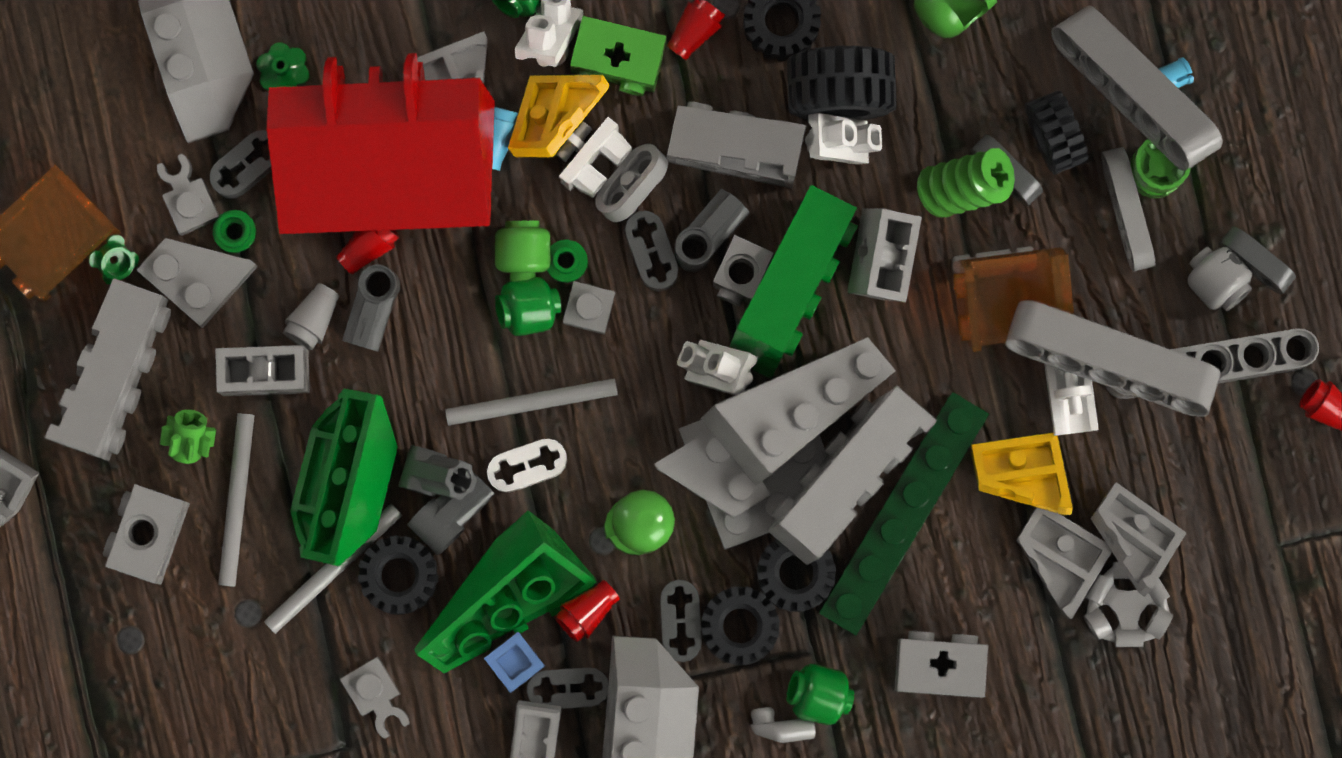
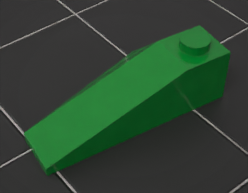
(512, 584)

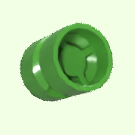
(1154, 172)

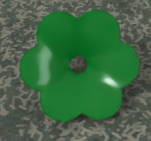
(294, 70)

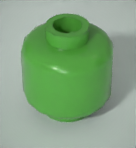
(522, 249)

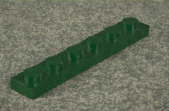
(903, 514)

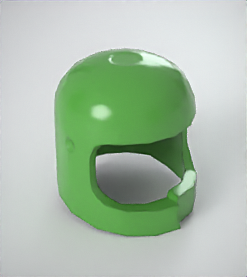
(950, 17)
(640, 522)

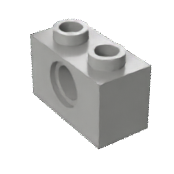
(149, 560)

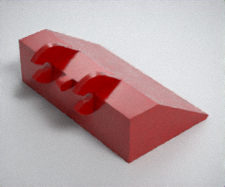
(381, 152)

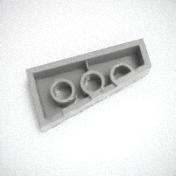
(111, 371)
(788, 412)
(848, 473)

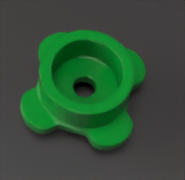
(124, 264)

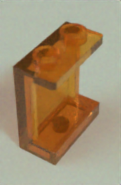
(50, 233)
(997, 284)

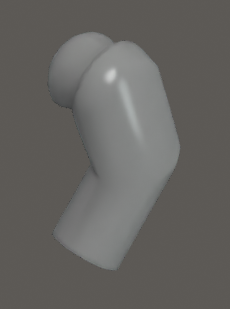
(780, 731)

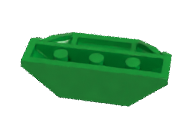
(343, 477)

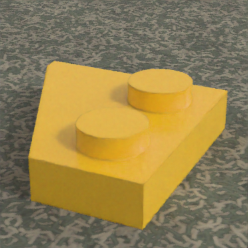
(552, 111)
(1024, 471)

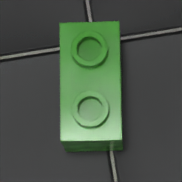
(602, 39)

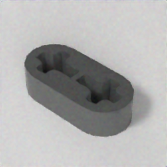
(234, 160)
(1025, 187)
(661, 247)
(1259, 260)
(692, 620)
(569, 677)

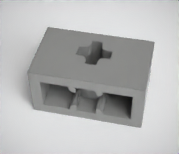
(884, 254)
(262, 370)
(964, 678)

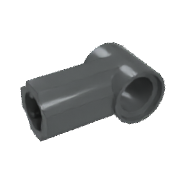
(711, 228)
(371, 313)
(434, 474)
(443, 519)

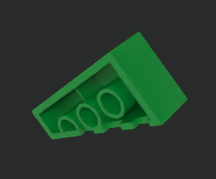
(793, 278)

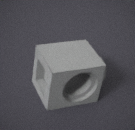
(741, 252)

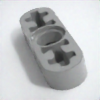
(1128, 209)

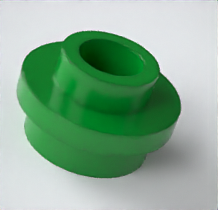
(224, 222)
(572, 273)

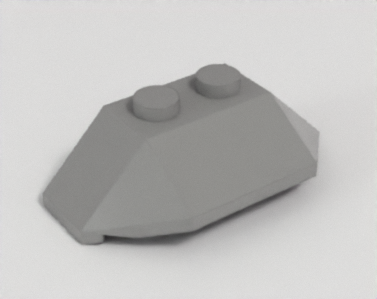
(199, 61)
(648, 702)

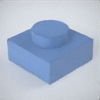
(514, 662)

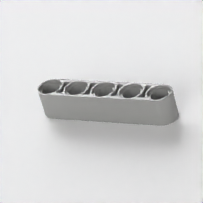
(1137, 88)
(1232, 356)
(1113, 358)

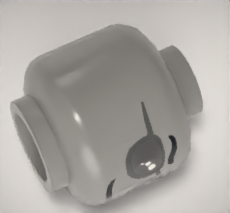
(1219, 278)

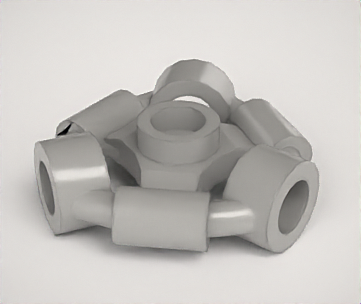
(1127, 608)

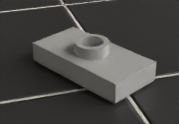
(535, 730)

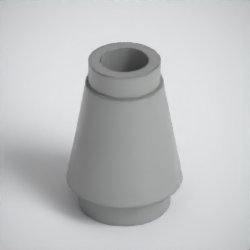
(311, 318)

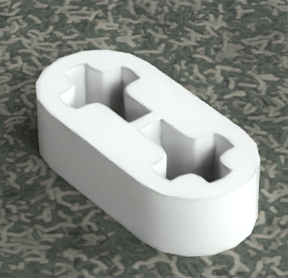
(530, 475)

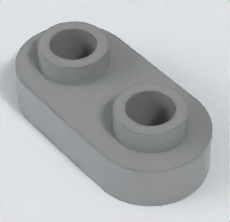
(631, 182)

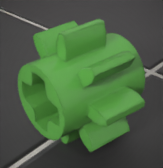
(187, 436)

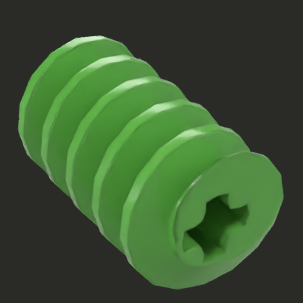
(966, 183)

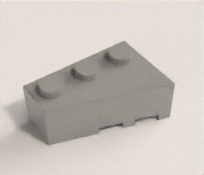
(736, 144)

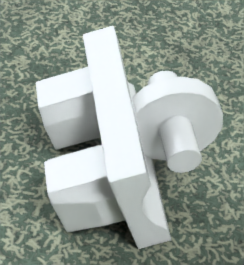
(549, 33)
(842, 139)
(604, 141)
(717, 366)
(1070, 402)

